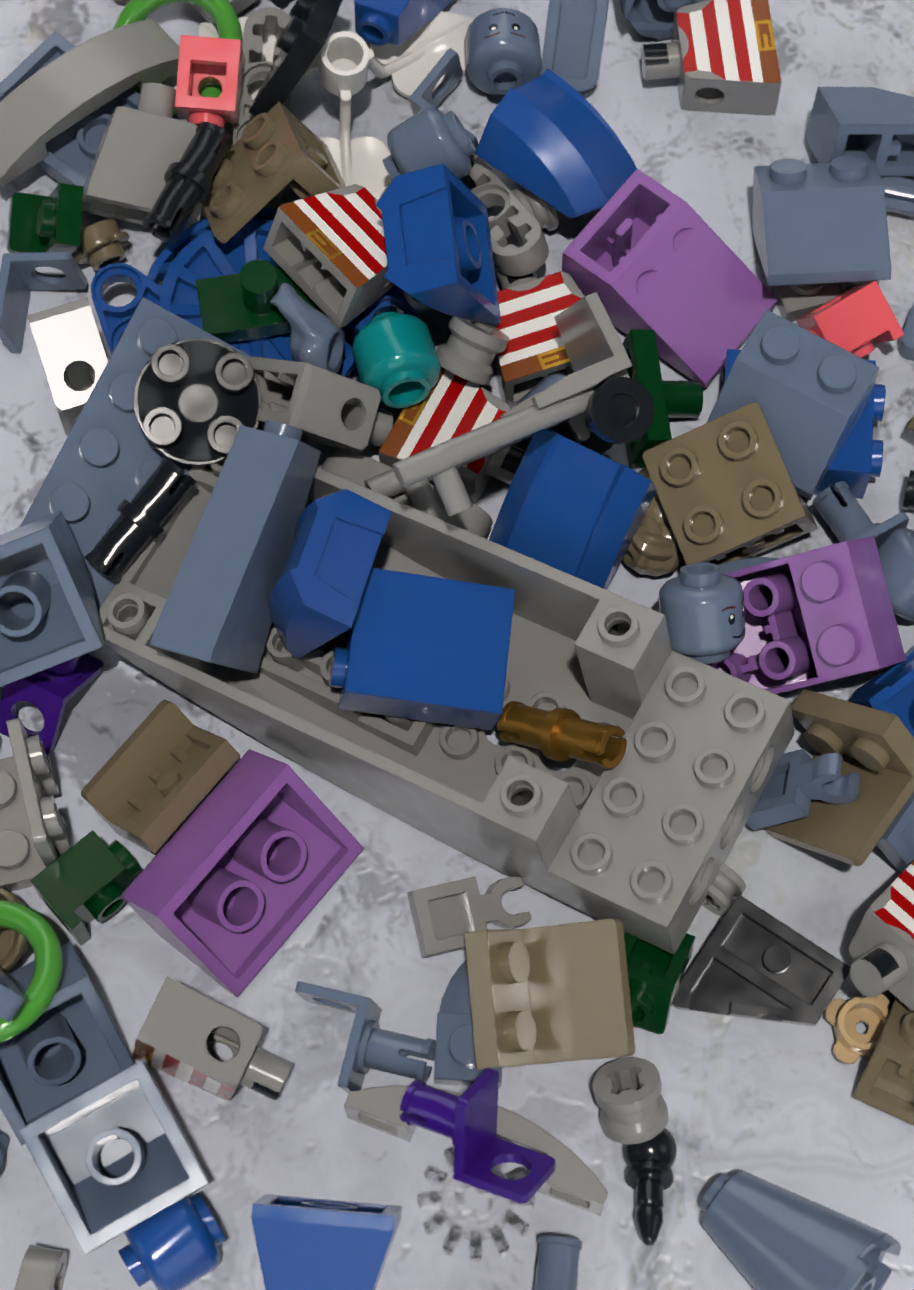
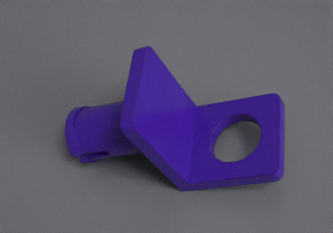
(49, 693)
(473, 1131)

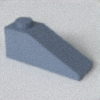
(865, 125)

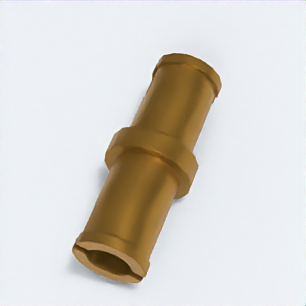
(562, 734)

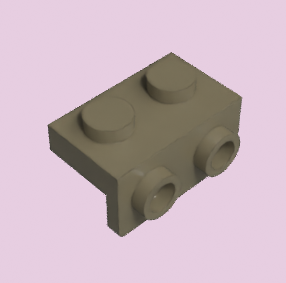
(159, 777)

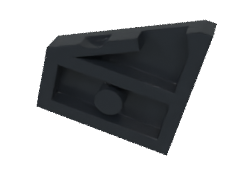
(299, 46)
(760, 971)

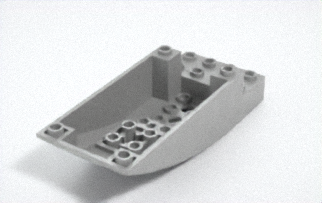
(601, 839)

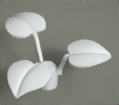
(344, 71)

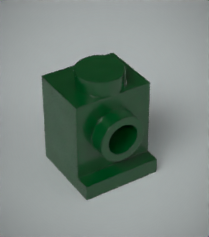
(86, 883)

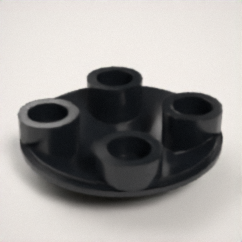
(196, 399)

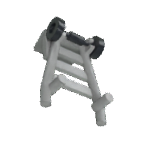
(590, 407)

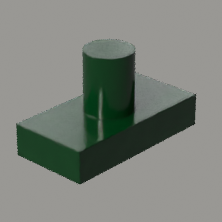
(240, 305)
(670, 398)

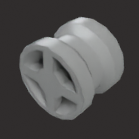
(471, 349)
(630, 1100)

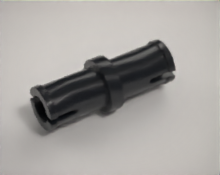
(188, 182)
(140, 519)

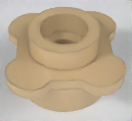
(845, 1016)

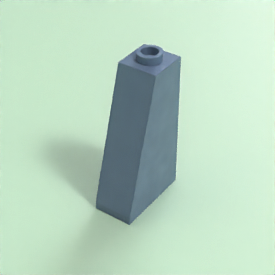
(239, 550)

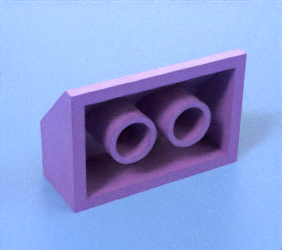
(243, 871)

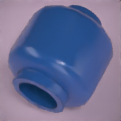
(174, 1245)

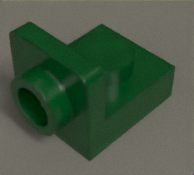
(46, 221)
(654, 980)

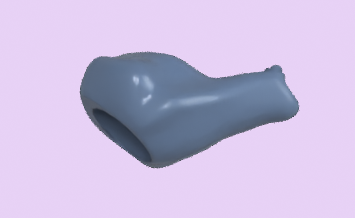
(313, 334)

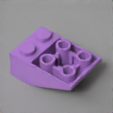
(668, 274)
(815, 618)

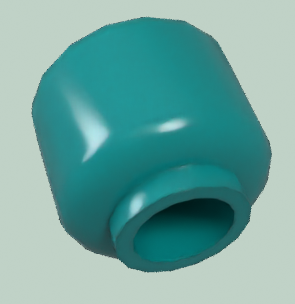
(397, 358)

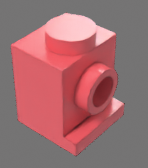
(204, 62)
(854, 319)

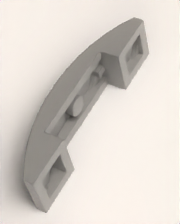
(78, 86)
(570, 1182)

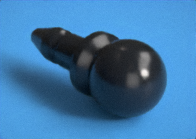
(650, 1175)

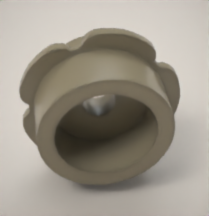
(102, 244)

